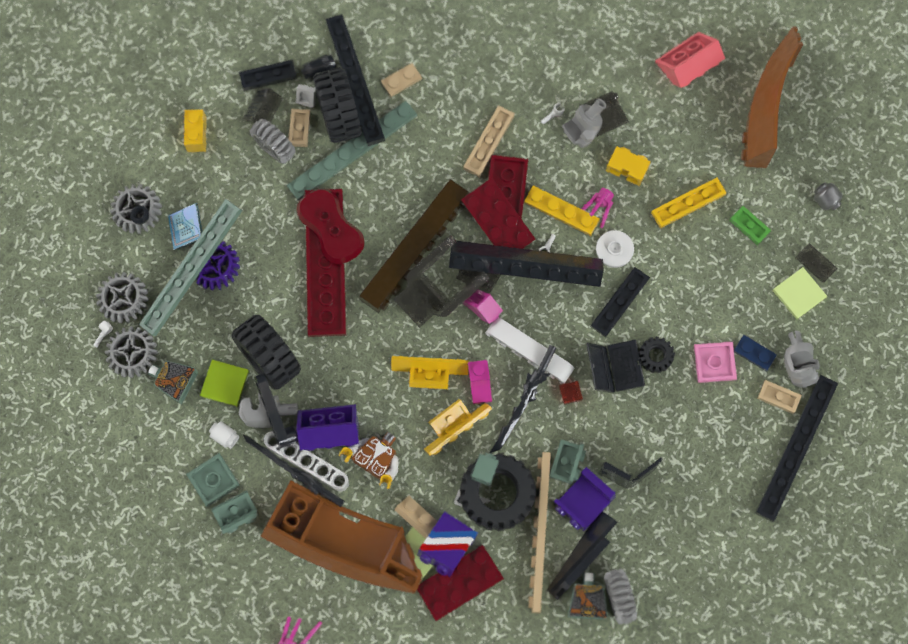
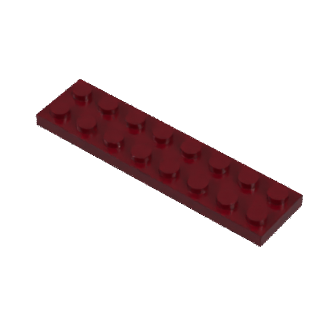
(324, 287)

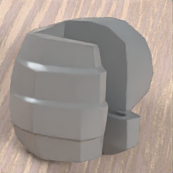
(585, 124)
(801, 356)
(258, 418)

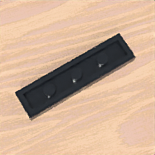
(620, 302)

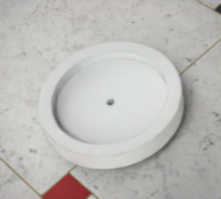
(623, 249)

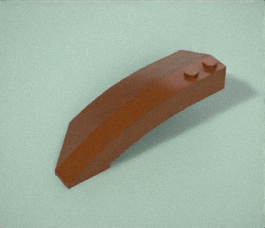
(762, 119)
(360, 550)

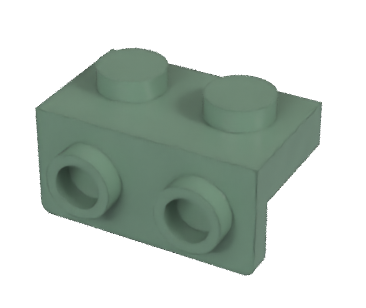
(567, 461)
(235, 512)

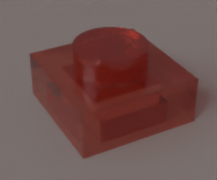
(570, 392)

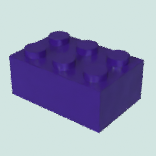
(327, 427)

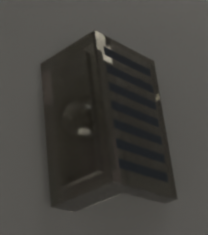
(263, 105)

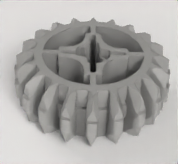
(272, 141)
(119, 215)
(133, 283)
(131, 359)
(620, 596)

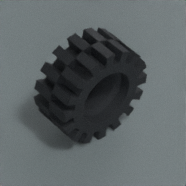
(664, 347)

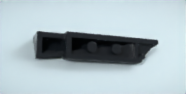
(584, 553)

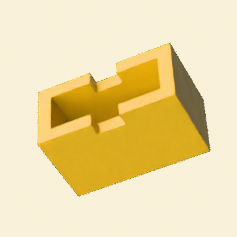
(195, 130)
(629, 165)

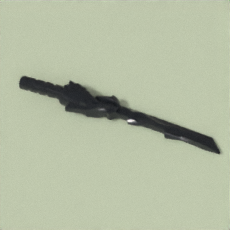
(532, 381)
(308, 481)

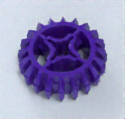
(229, 255)

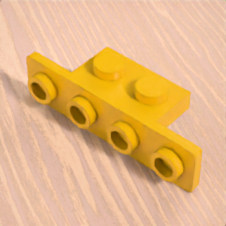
(429, 371)
(453, 422)

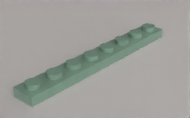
(349, 152)
(190, 267)

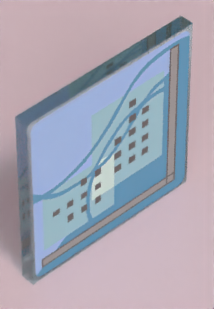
(185, 226)

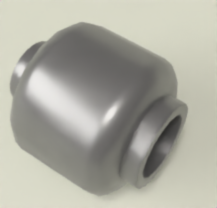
(828, 196)

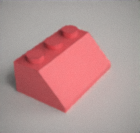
(691, 59)

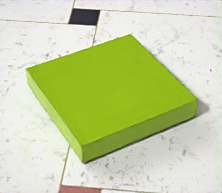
(224, 383)

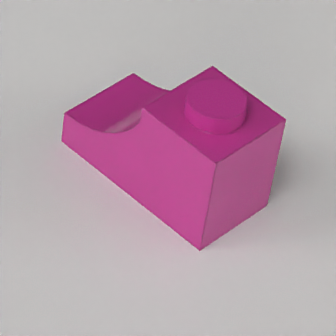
(483, 306)
(480, 382)

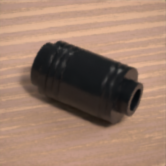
(318, 65)

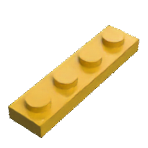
(688, 202)
(561, 210)

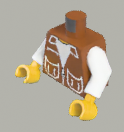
(375, 457)

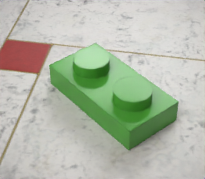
(750, 225)

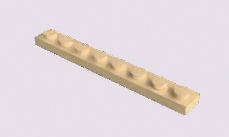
(539, 541)

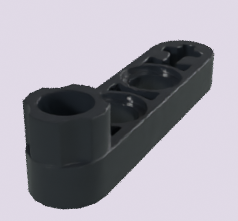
(283, 436)

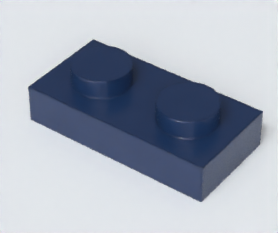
(755, 353)

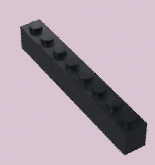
(526, 263)

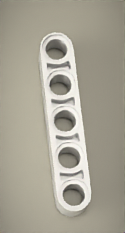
(529, 349)
(313, 468)

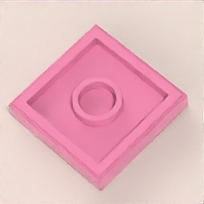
(715, 362)

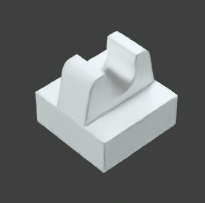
(306, 95)

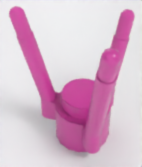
(602, 199)
(296, 626)

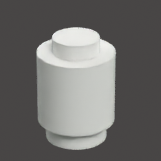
(223, 434)

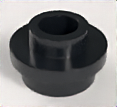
(139, 209)

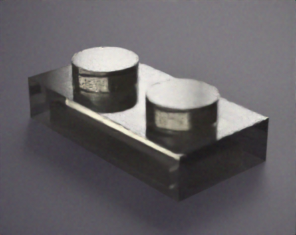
(816, 263)

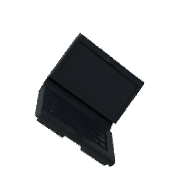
(624, 366)
(622, 478)

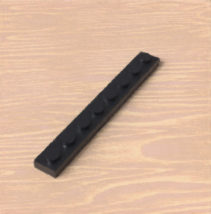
(349, 61)
(796, 448)

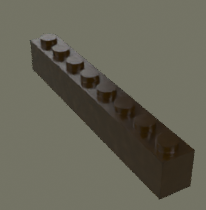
(414, 246)

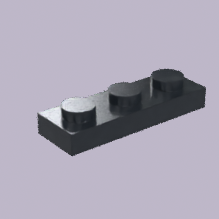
(268, 75)

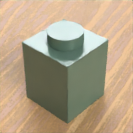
(485, 469)

